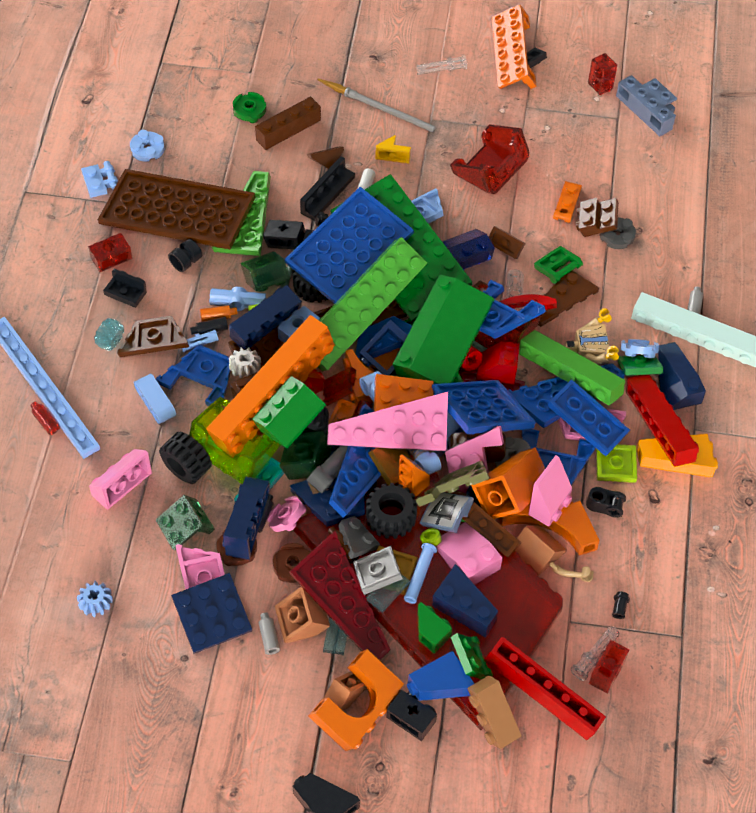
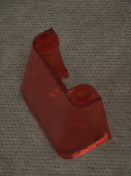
(496, 161)

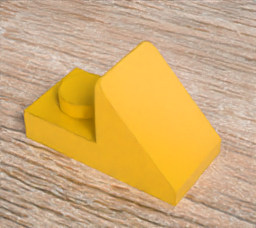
(390, 151)

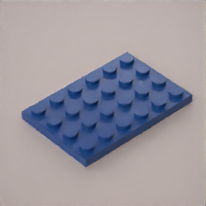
(347, 244)

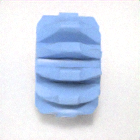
(98, 605)

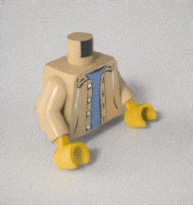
(592, 341)

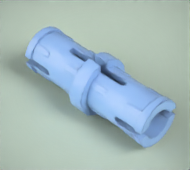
(202, 339)

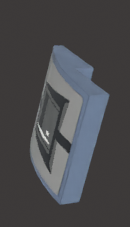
(446, 512)

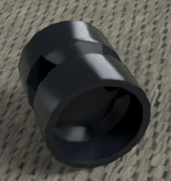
(184, 255)

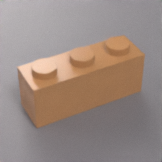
(494, 712)

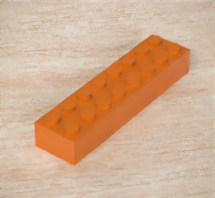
(294, 358)

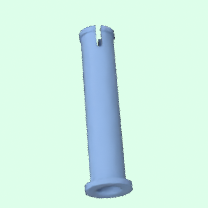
(420, 572)

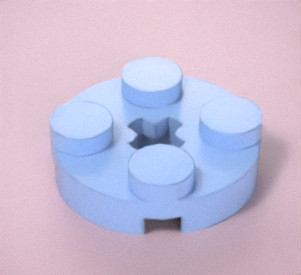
(144, 138)
(638, 346)

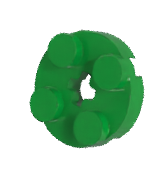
(251, 114)

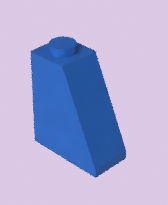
(440, 679)

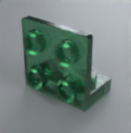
(183, 521)

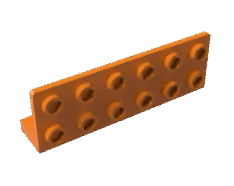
(511, 47)

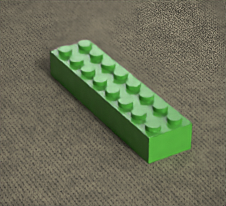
(370, 296)

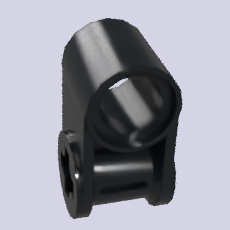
(607, 502)

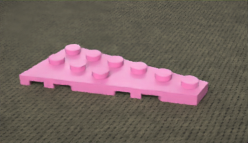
(404, 426)

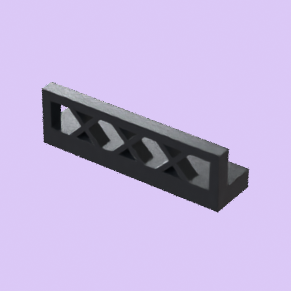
(326, 189)

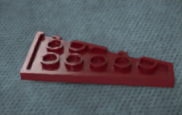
(336, 589)

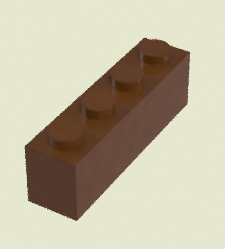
(288, 123)

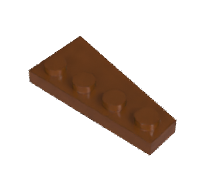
(567, 292)

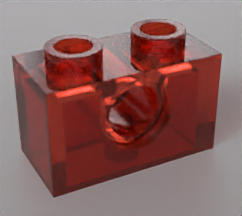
(110, 252)
(609, 666)

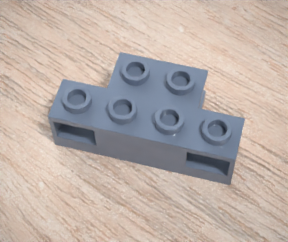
(649, 102)

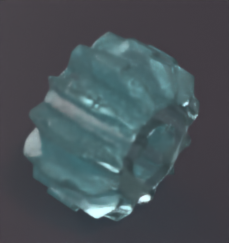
(109, 334)

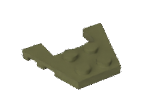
(468, 475)

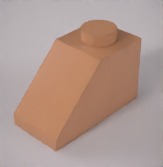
(345, 690)

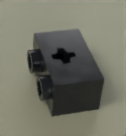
(284, 234)
(415, 724)

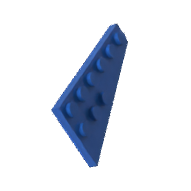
(535, 398)

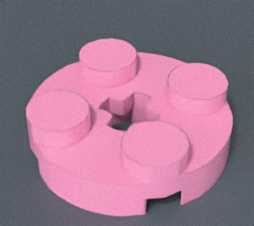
(287, 515)

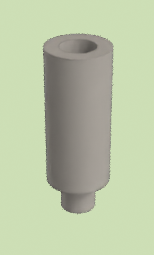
(695, 300)
(268, 634)

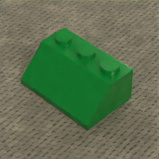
(288, 412)

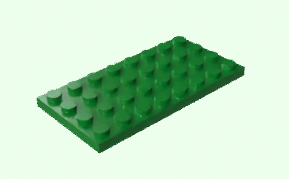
(423, 241)

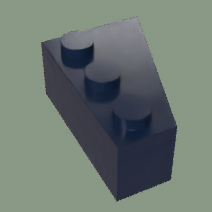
(465, 603)

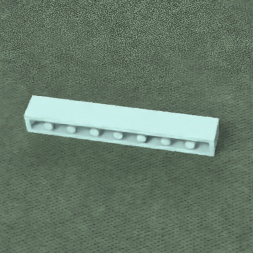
(695, 328)

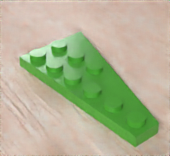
(251, 233)

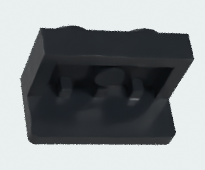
(125, 288)

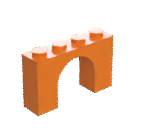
(382, 688)

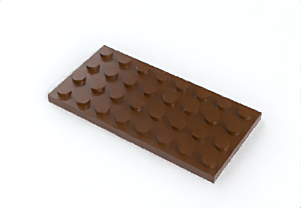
(177, 208)

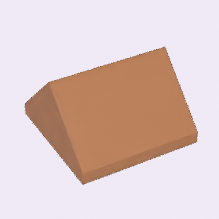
(538, 548)

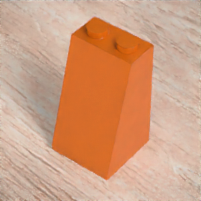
(510, 484)

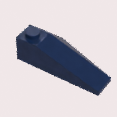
(679, 379)

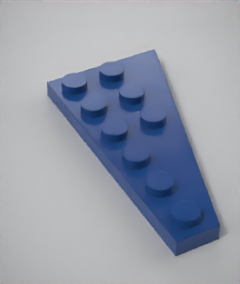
(355, 476)

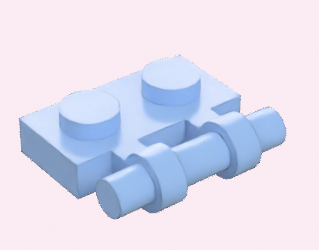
(94, 180)

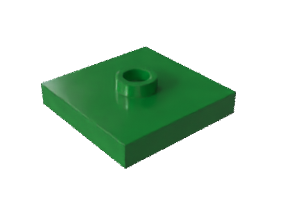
(640, 365)

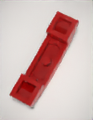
(522, 300)

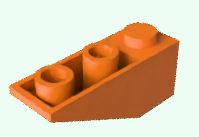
(412, 476)

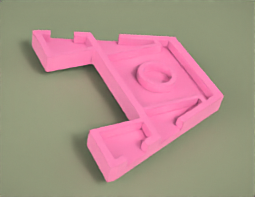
(472, 451)

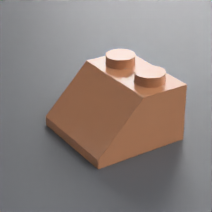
(300, 617)

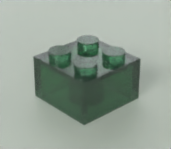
(265, 271)
(305, 455)

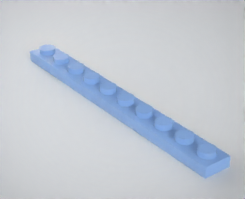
(47, 391)

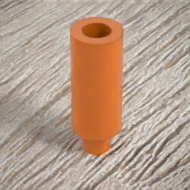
(217, 312)

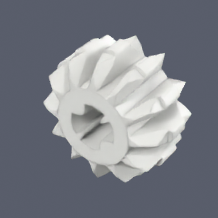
(244, 362)

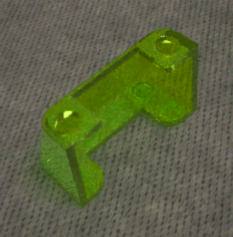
(246, 463)

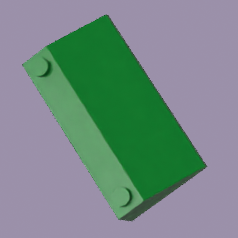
(443, 331)

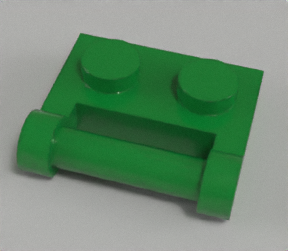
(554, 260)
(471, 656)

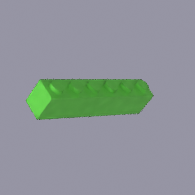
(570, 365)

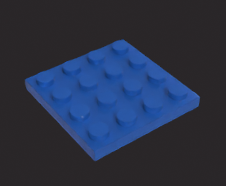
(483, 406)

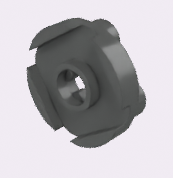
(626, 236)

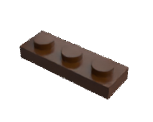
(492, 530)

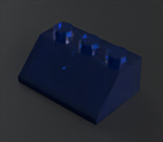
(470, 248)

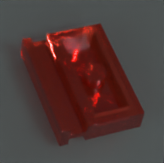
(339, 385)

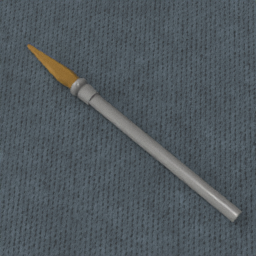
(348, 92)

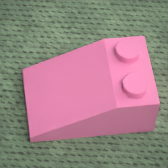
(550, 493)
(470, 553)

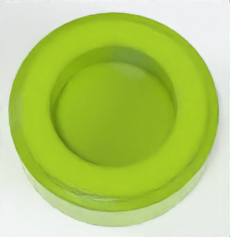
(431, 536)

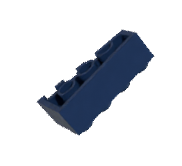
(264, 317)
(246, 518)

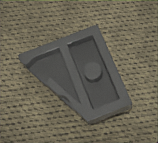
(357, 537)

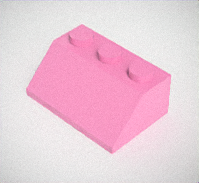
(121, 478)

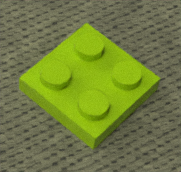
(618, 465)

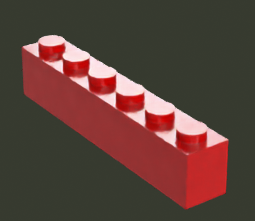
(662, 420)
(545, 688)

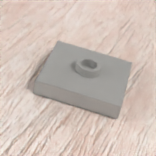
(377, 570)

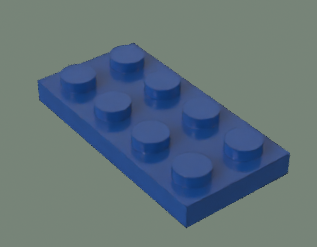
(588, 417)

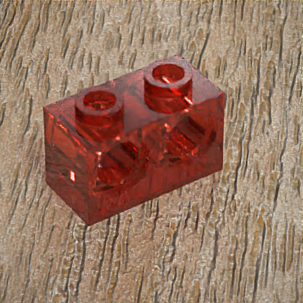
(602, 74)

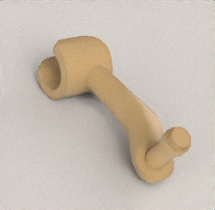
(586, 575)

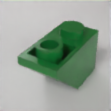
(432, 630)

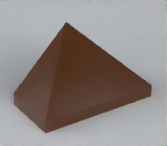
(327, 157)

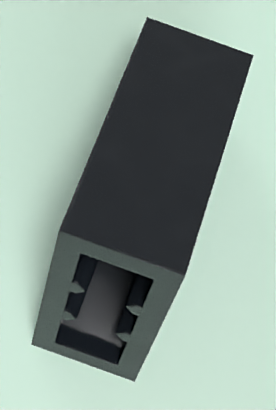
(323, 797)

